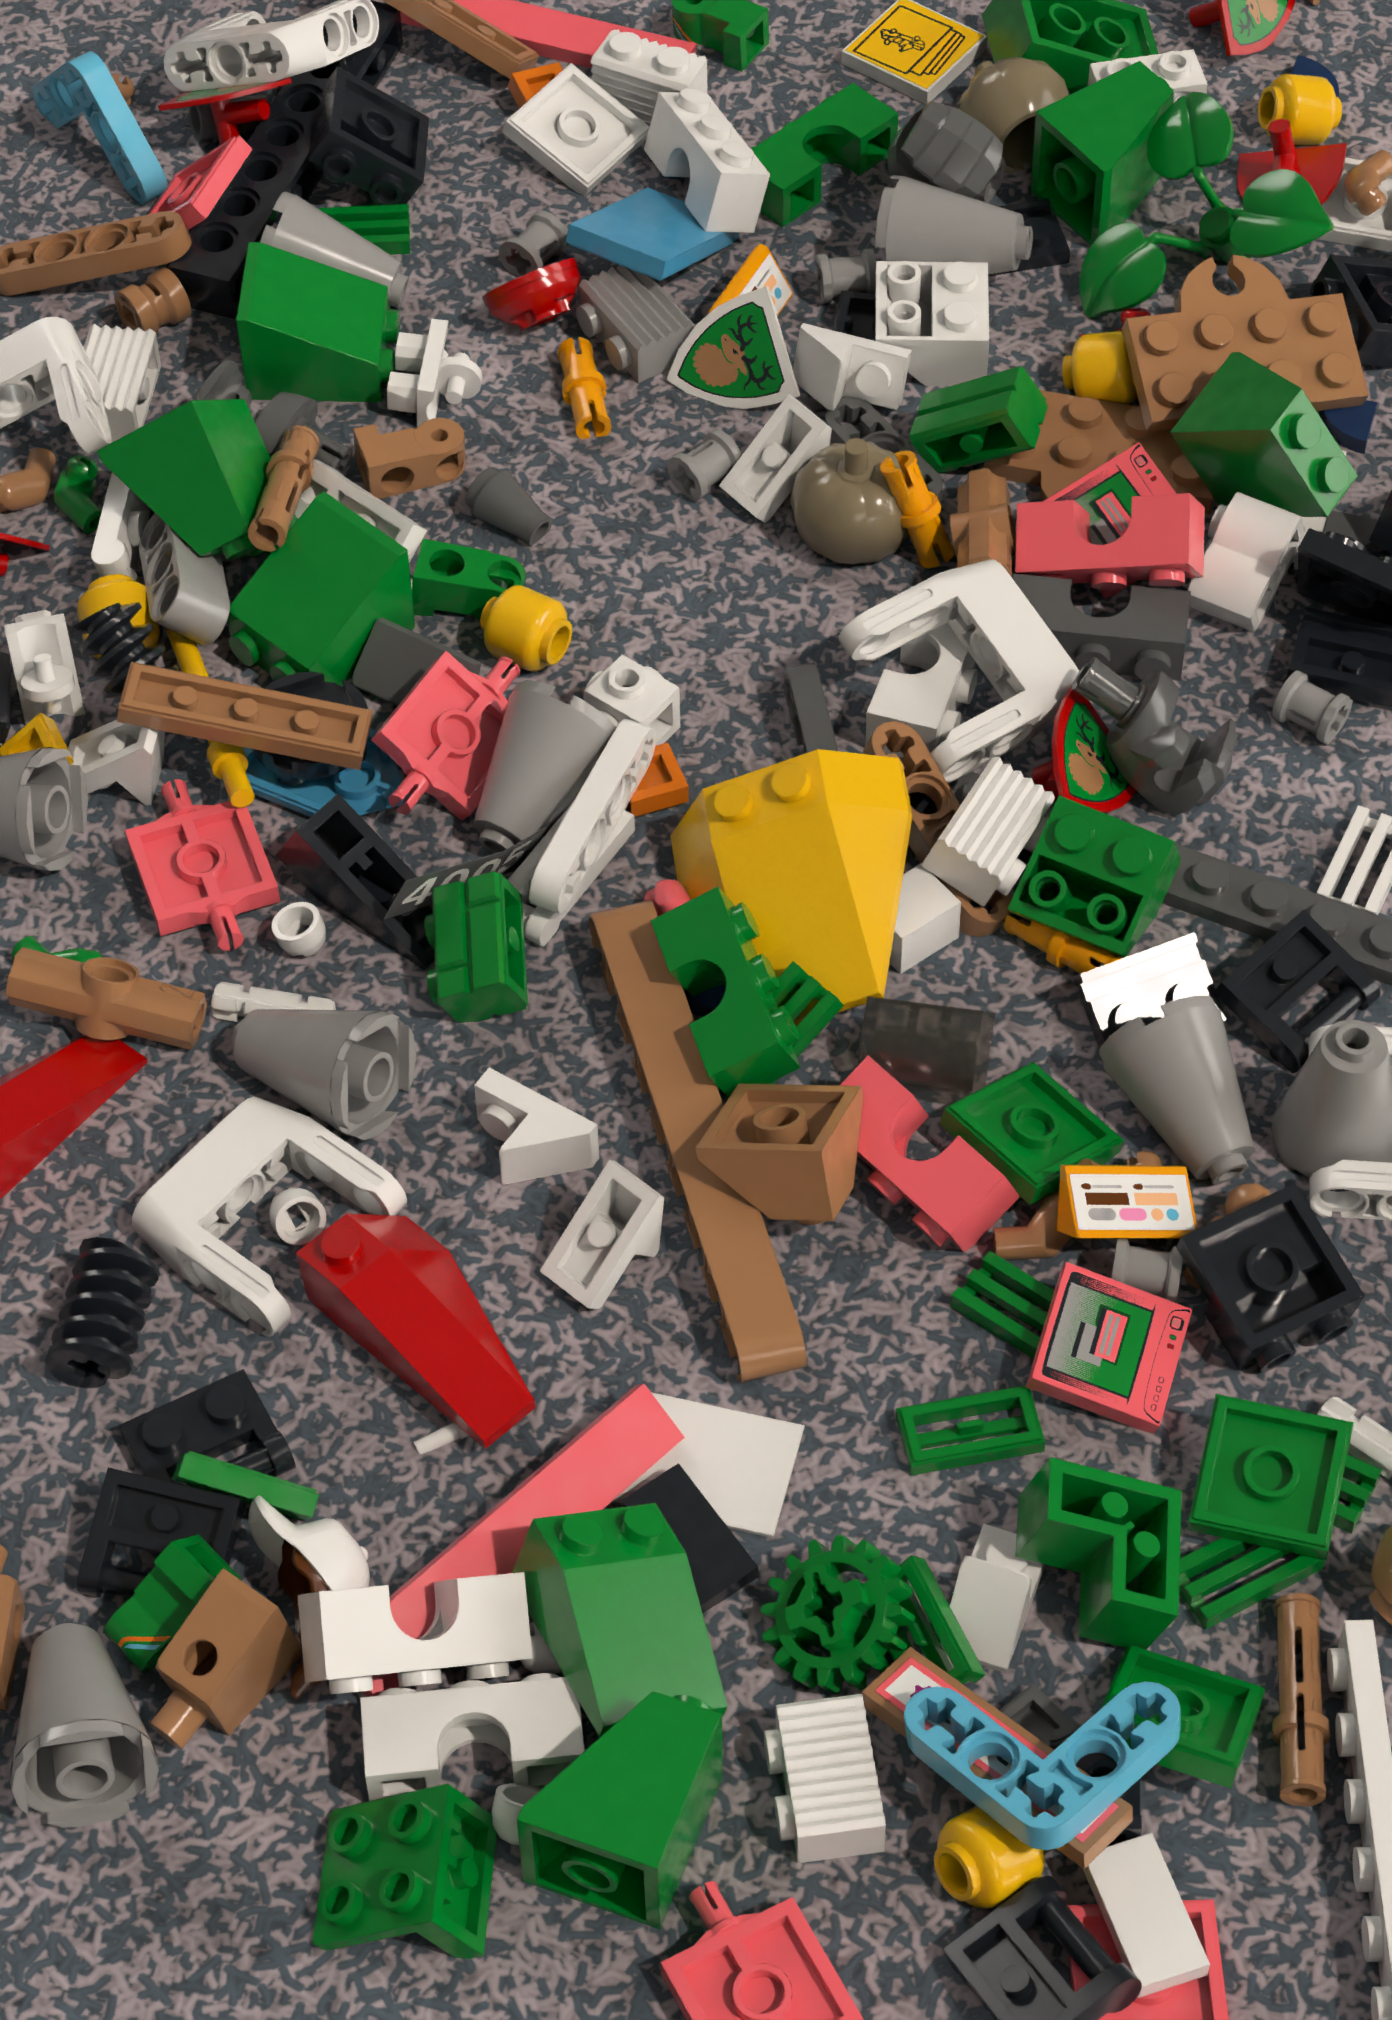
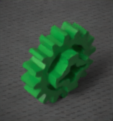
(813, 1614)

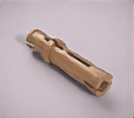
(288, 476)
(1300, 1769)

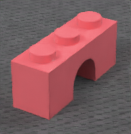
(1158, 546)
(954, 1192)

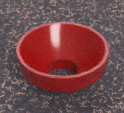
(536, 295)

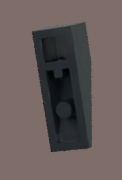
(357, 877)

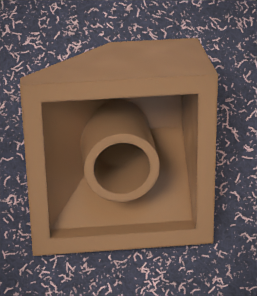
(787, 1148)

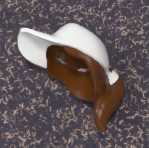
(309, 1560)

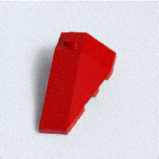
(54, 1097)
(418, 1317)

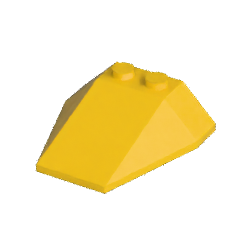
(813, 858)

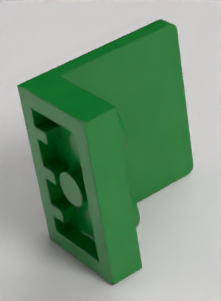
(408, 1869)

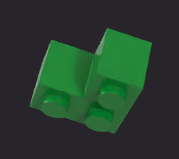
(1118, 1538)

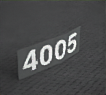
(418, 891)

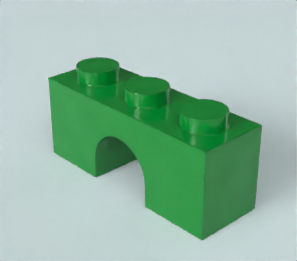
(842, 130)
(747, 1034)

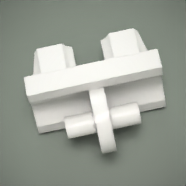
(439, 374)
(44, 665)

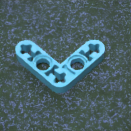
(89, 90)
(1047, 1780)

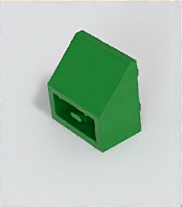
(1096, 877)

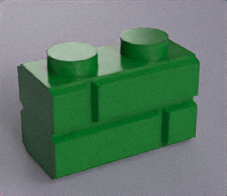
(979, 420)
(477, 948)

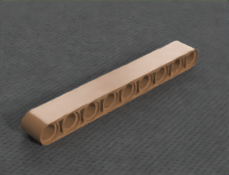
(730, 1231)

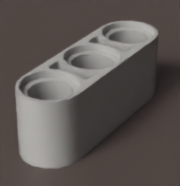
(181, 586)

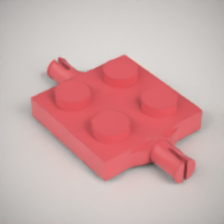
(447, 734)
(201, 866)
(755, 1967)

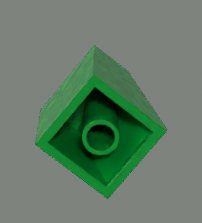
(1095, 149)
(313, 329)
(1263, 440)
(198, 473)
(321, 595)
(627, 1810)

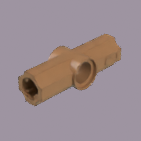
(984, 521)
(106, 998)

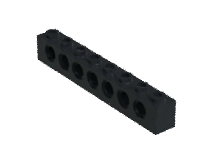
(277, 164)

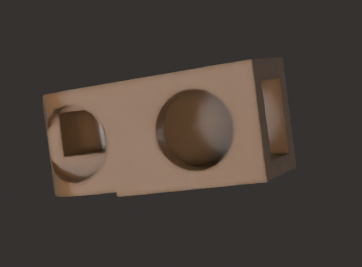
(409, 457)

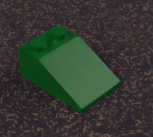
(1068, 34)
(618, 1610)

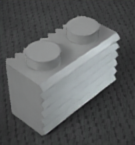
(633, 321)

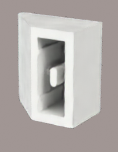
(938, 315)

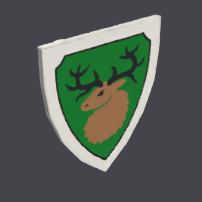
(737, 355)

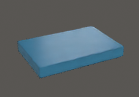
(647, 234)

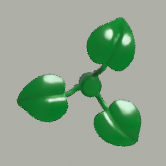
(1275, 218)

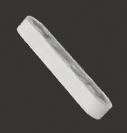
(592, 816)

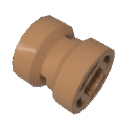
(153, 303)

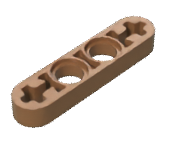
(92, 252)
(925, 777)

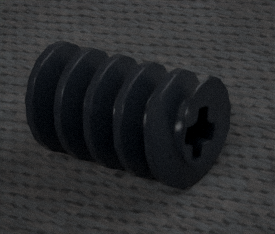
(118, 644)
(101, 1314)

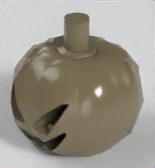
(1006, 102)
(847, 505)

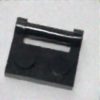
(1283, 975)
(209, 1424)
(147, 1517)
(1017, 1978)

